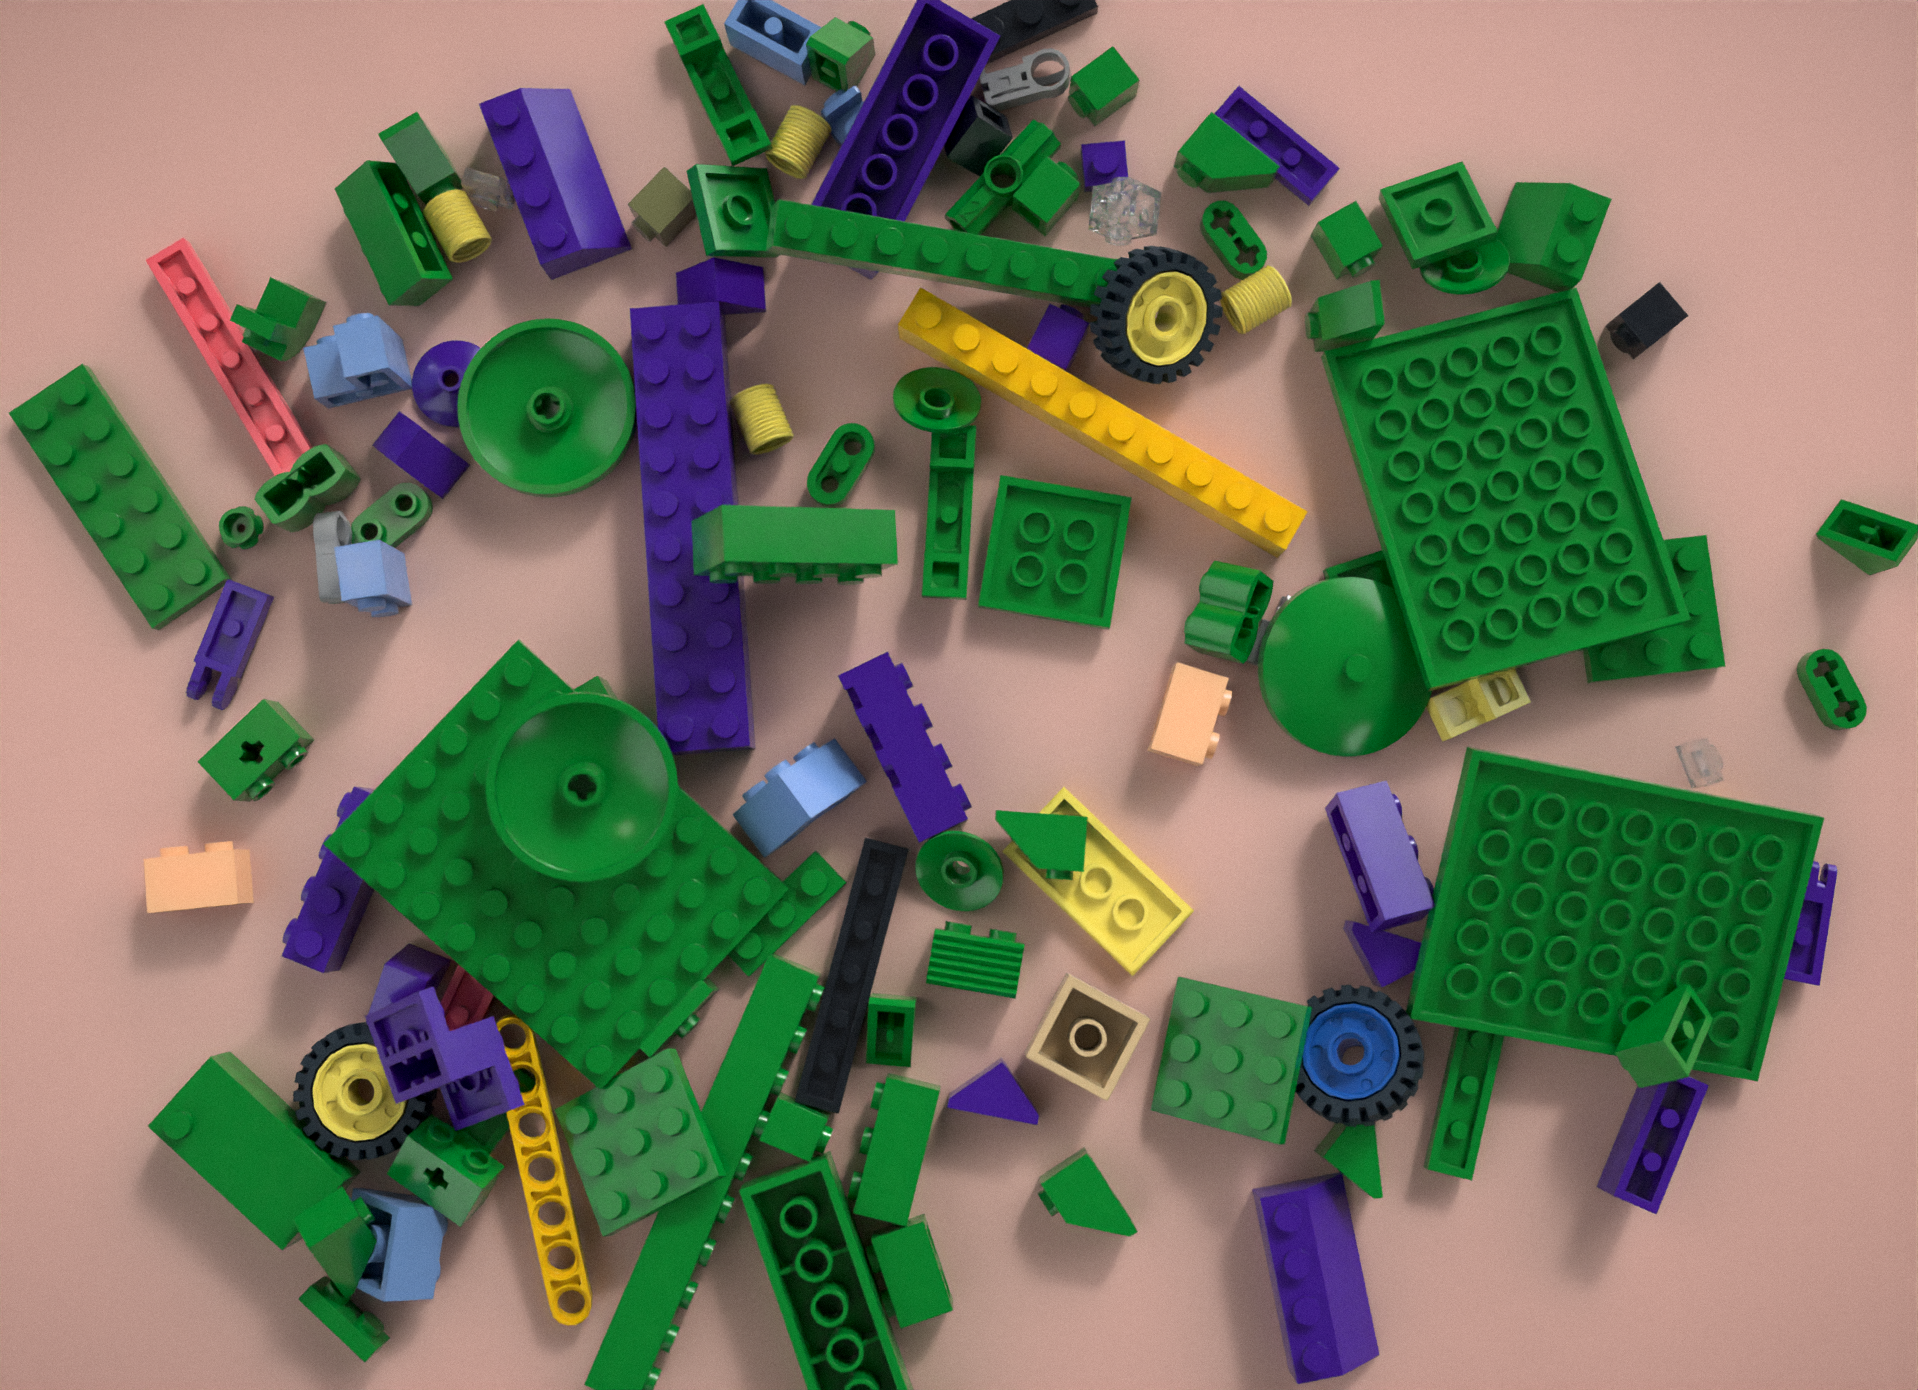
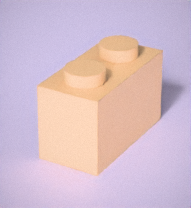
(1189, 715)
(199, 879)

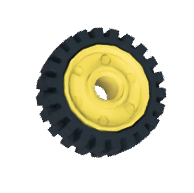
(1152, 283)
(337, 1111)

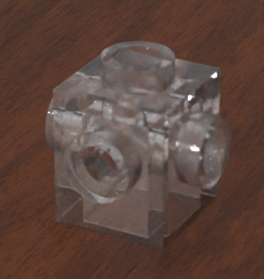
(1124, 210)

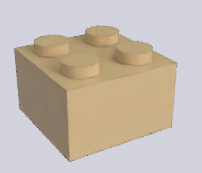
(1086, 1036)

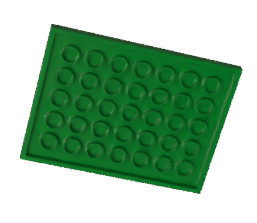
(1503, 489)
(1598, 895)
(569, 958)

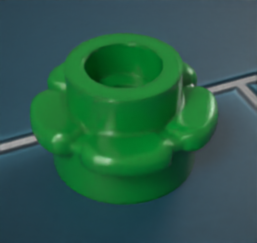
(233, 519)

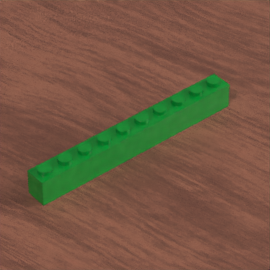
(683, 1230)

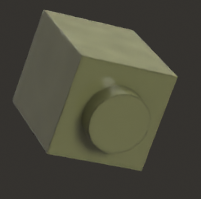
(662, 208)

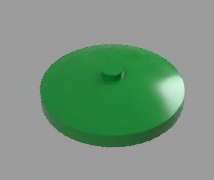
(547, 407)
(1341, 668)
(581, 787)

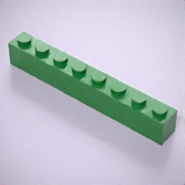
(935, 254)

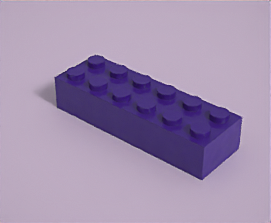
(907, 114)

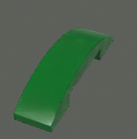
(717, 85)
(949, 514)

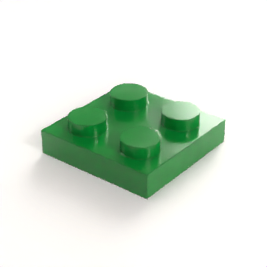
(732, 209)
(1437, 215)

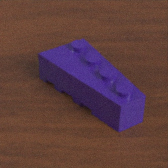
(903, 746)

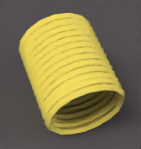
(798, 141)
(457, 225)
(1256, 299)
(761, 419)

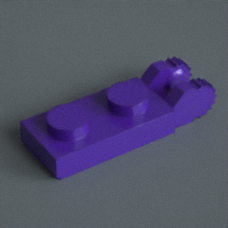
(228, 641)

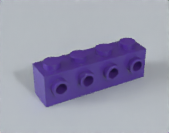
(331, 905)

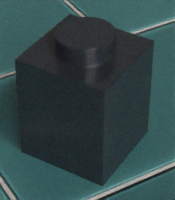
(1645, 321)

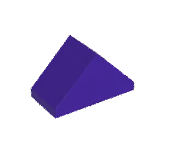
(731, 283)
(421, 455)
(1382, 953)
(408, 973)
(994, 1094)

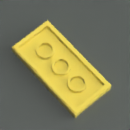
(1115, 896)

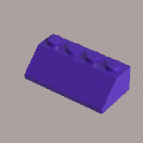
(555, 178)
(1316, 1277)

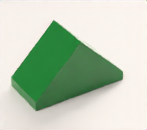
(1868, 536)
(890, 1029)
(1354, 1155)

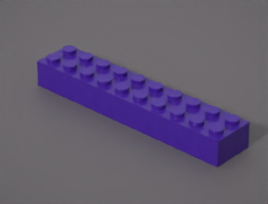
(685, 474)

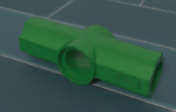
(984, 200)

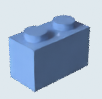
(772, 36)
(373, 577)

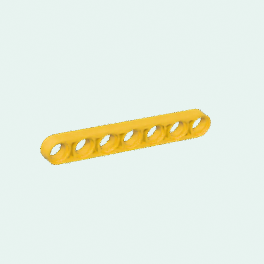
(552, 1190)

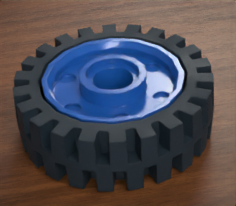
(1389, 1063)

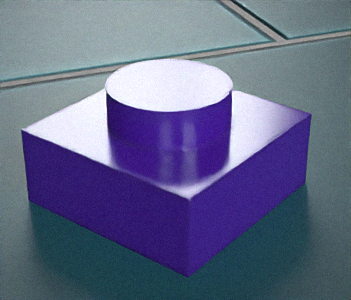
(1102, 163)

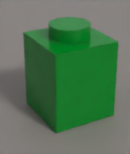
(1102, 87)
(1046, 195)
(1347, 241)
(797, 1128)

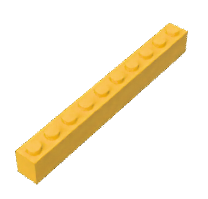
(1100, 423)

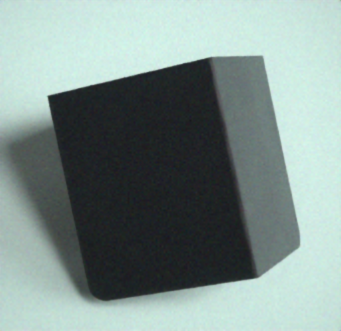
(977, 136)

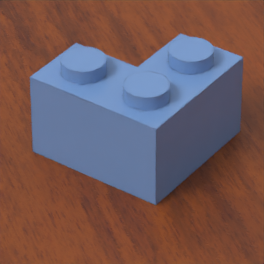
(357, 362)
(797, 795)

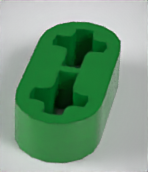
(1225, 246)
(1833, 688)

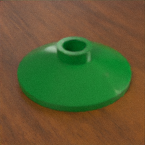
(1470, 270)
(937, 400)
(955, 885)

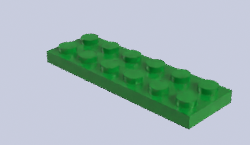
(120, 497)

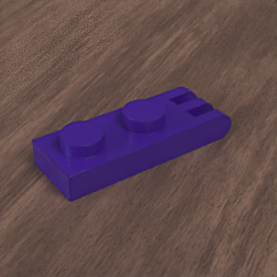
(1812, 929)

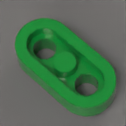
(838, 465)
(391, 522)

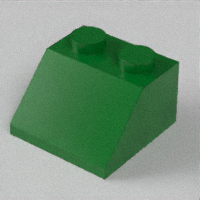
(1551, 232)

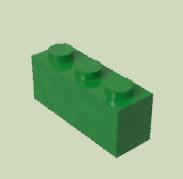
(393, 233)
(894, 1148)

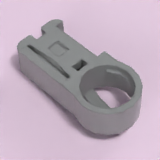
(1017, 86)
(329, 531)

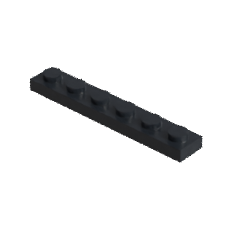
(851, 975)

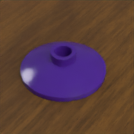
(429, 377)

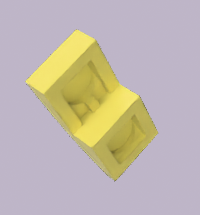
(1476, 703)

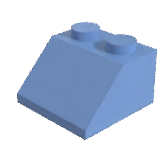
(406, 1249)

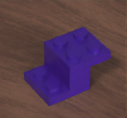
(425, 1056)

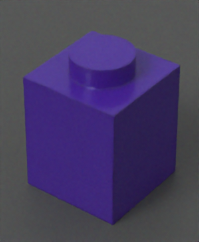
(1059, 335)

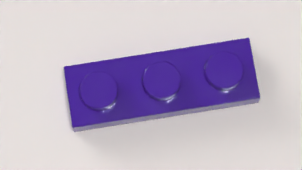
(1301, 165)

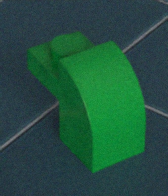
(281, 320)

